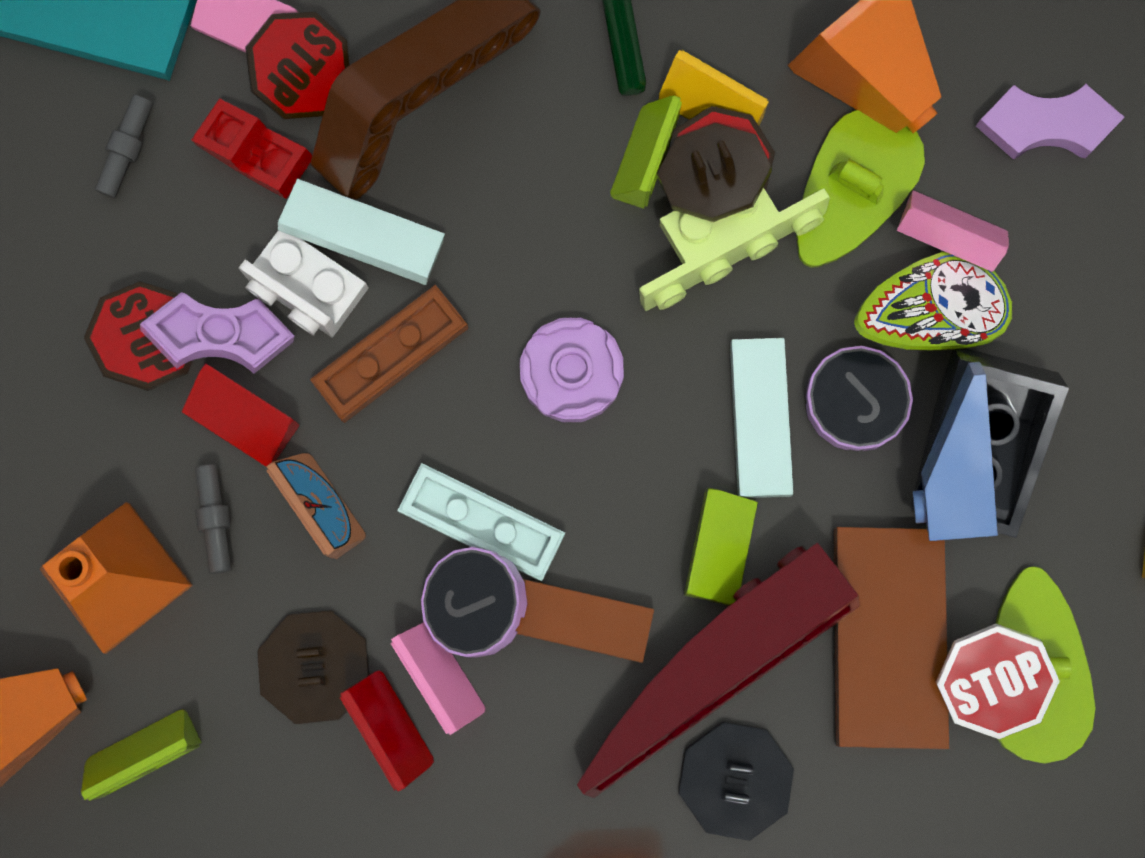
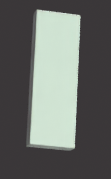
(361, 231)
(761, 418)
(481, 521)

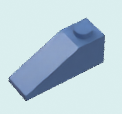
(959, 469)

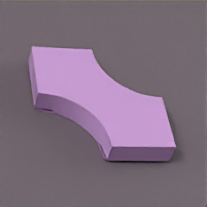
(1068, 122)
(191, 331)

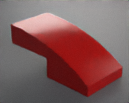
(252, 148)

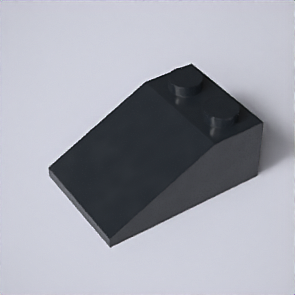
(1022, 419)

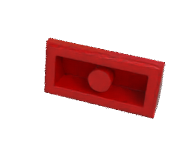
(239, 416)
(387, 729)

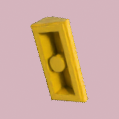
(704, 87)

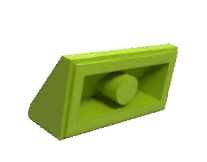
(646, 151)
(720, 547)
(139, 755)

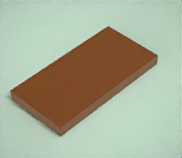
(893, 642)

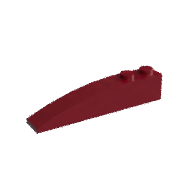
(725, 658)

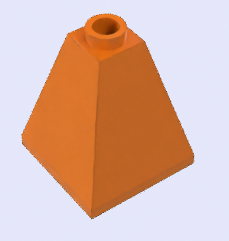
(875, 64)
(115, 577)
(33, 713)

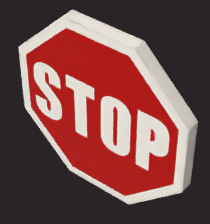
(997, 681)

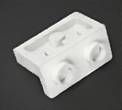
(305, 282)

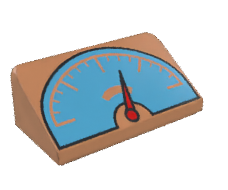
(317, 504)

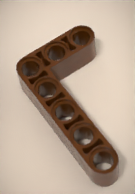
(402, 77)

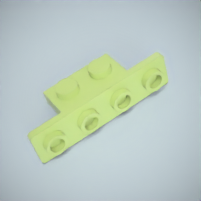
(712, 247)

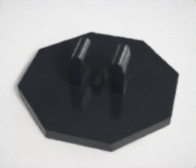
(736, 781)

